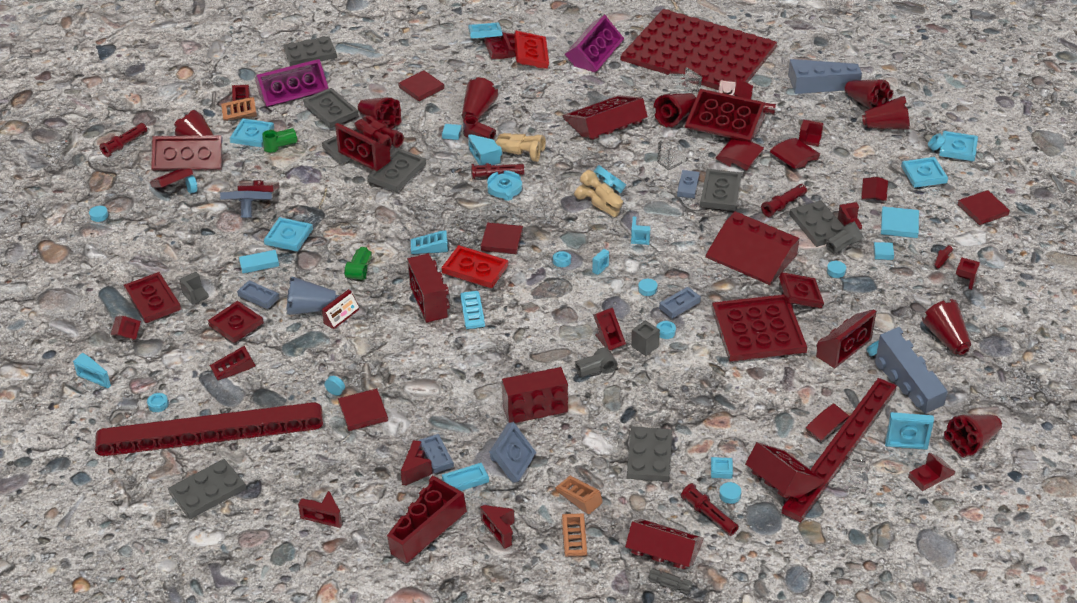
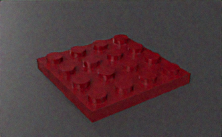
(758, 328)

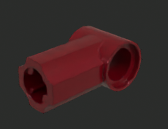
(473, 127)

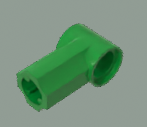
(273, 140)
(358, 266)

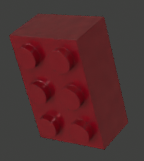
(428, 287)
(535, 395)

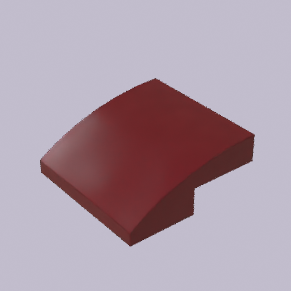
(501, 47)
(795, 152)
(740, 153)

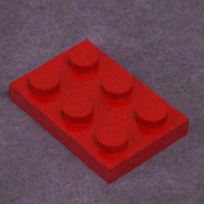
(531, 49)
(475, 266)

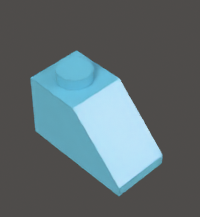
(484, 150)

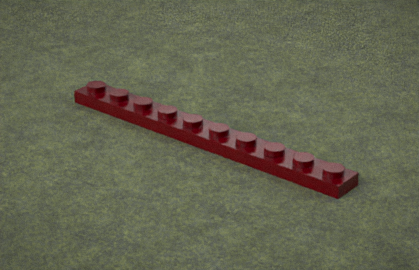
(842, 446)

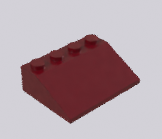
(726, 115)
(607, 116)
(753, 248)

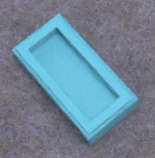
(259, 261)
(467, 477)

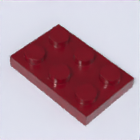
(152, 297)

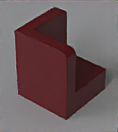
(811, 132)
(874, 188)
(849, 213)
(968, 269)
(125, 327)

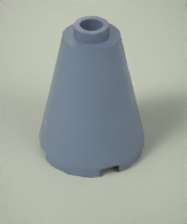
(307, 297)

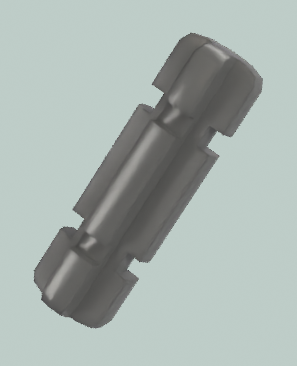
(670, 581)

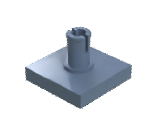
(246, 199)
(512, 452)

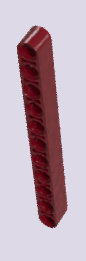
(208, 429)

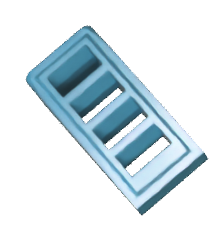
(433, 243)
(472, 304)
(90, 370)

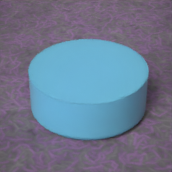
(936, 142)
(191, 184)
(98, 213)
(561, 259)
(836, 269)
(647, 287)
(667, 329)
(872, 349)
(334, 385)
(157, 402)
(730, 492)

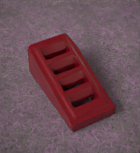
(240, 90)
(243, 360)

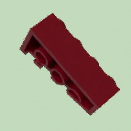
(426, 519)

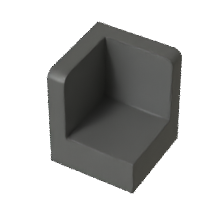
(192, 288)
(645, 338)

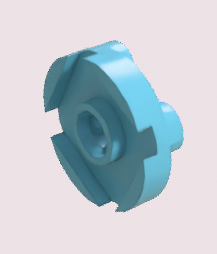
(610, 179)
(498, 187)

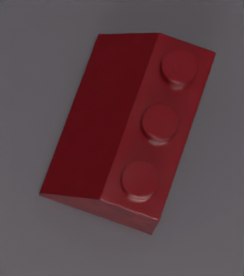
(362, 148)
(846, 339)
(782, 471)
(663, 543)

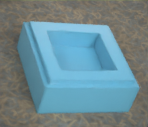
(451, 131)
(883, 251)
(600, 261)
(721, 468)

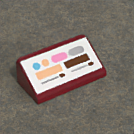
(340, 309)

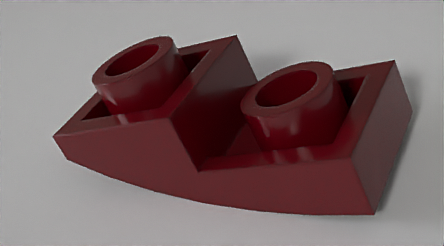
(826, 422)

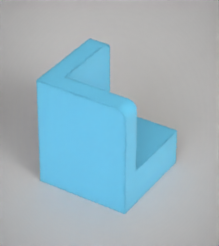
(640, 234)

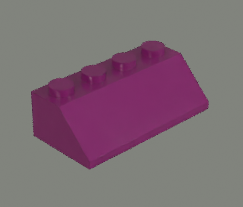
(595, 45)
(291, 82)

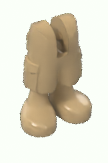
(518, 142)
(602, 197)

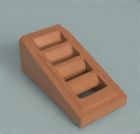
(243, 102)
(586, 498)
(574, 519)

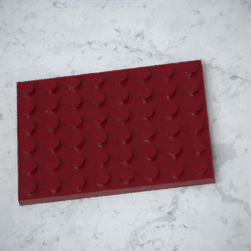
(704, 47)

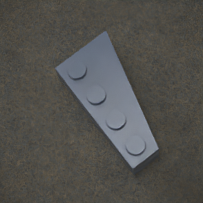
(821, 76)
(909, 371)

